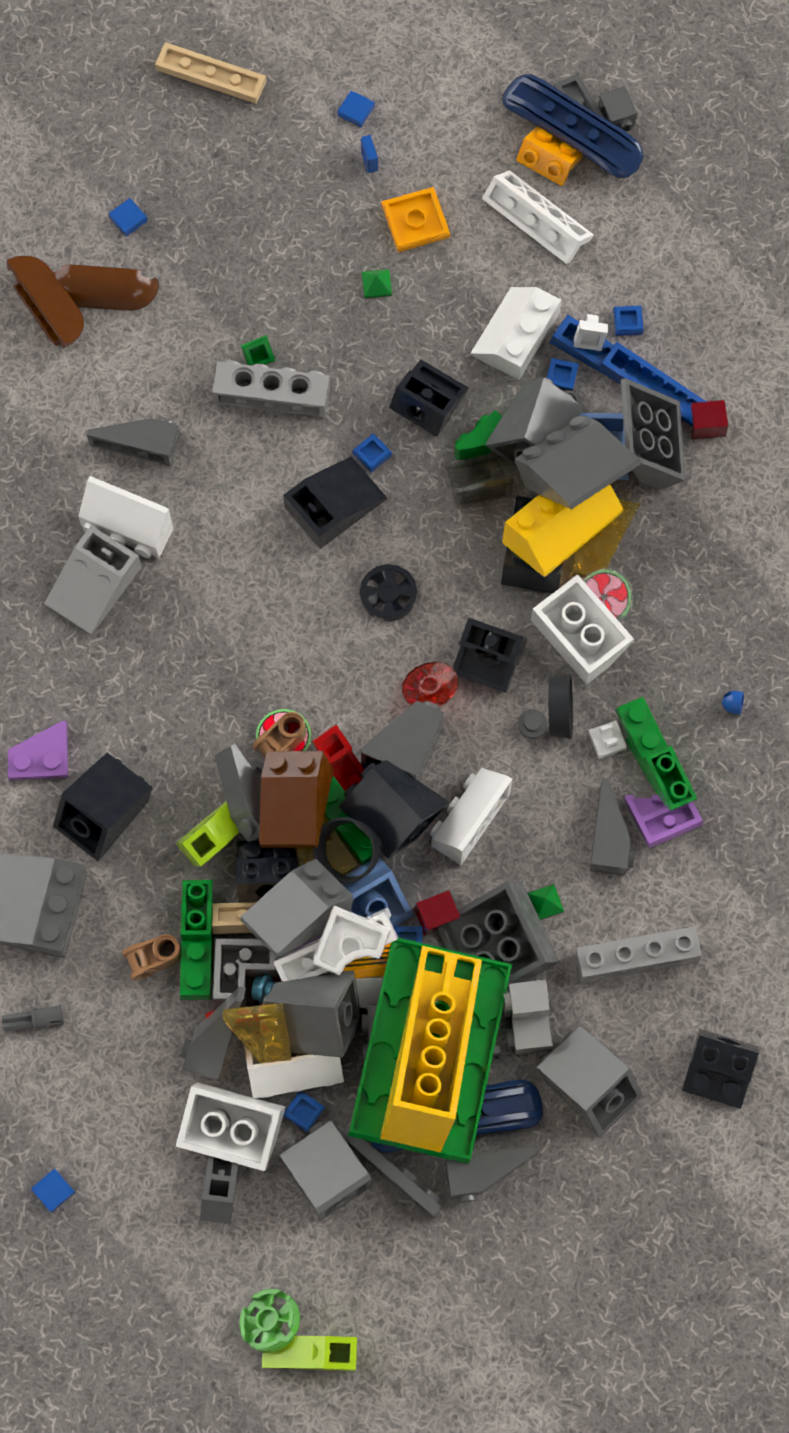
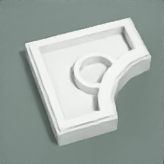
(348, 938)

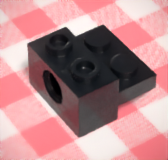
(427, 397)
(492, 642)
(261, 869)
(720, 1068)

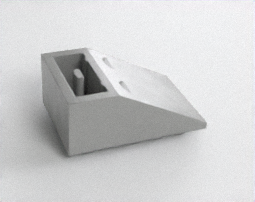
(93, 580)

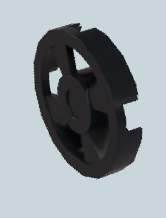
(388, 592)

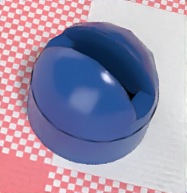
(733, 702)

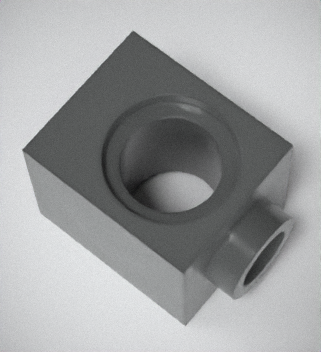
(618, 108)

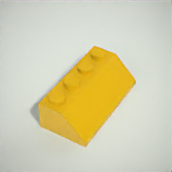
(550, 533)

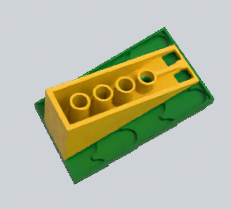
(430, 1050)

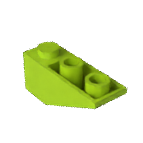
(208, 836)
(315, 1353)

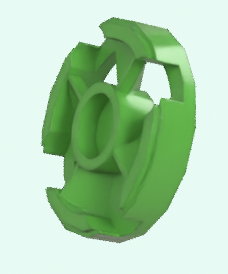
(269, 1321)

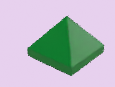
(376, 283)
(258, 351)
(546, 902)

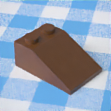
(293, 798)

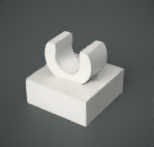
(590, 333)
(607, 739)

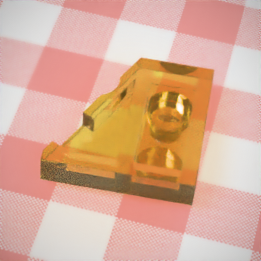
(261, 1031)

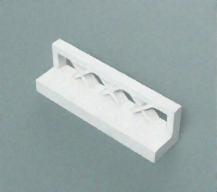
(536, 215)
(298, 962)

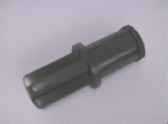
(35, 1018)

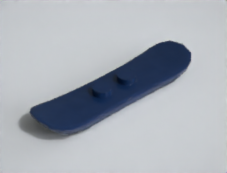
(574, 124)
(504, 1108)

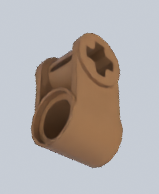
(278, 738)
(150, 956)

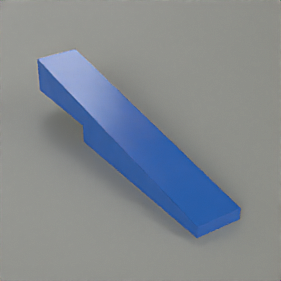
(621, 363)

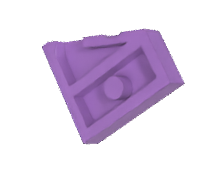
(41, 755)
(657, 822)

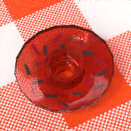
(431, 683)

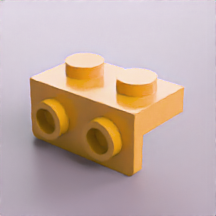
(548, 155)

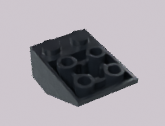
(332, 500)
(522, 575)

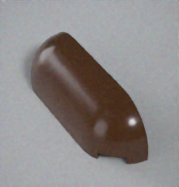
(107, 287)
(47, 300)

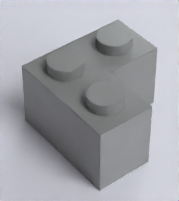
(237, 960)
(528, 1012)

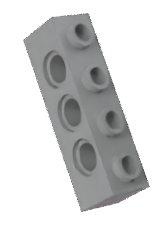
(283, 399)
(637, 955)

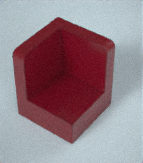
(709, 419)
(436, 912)

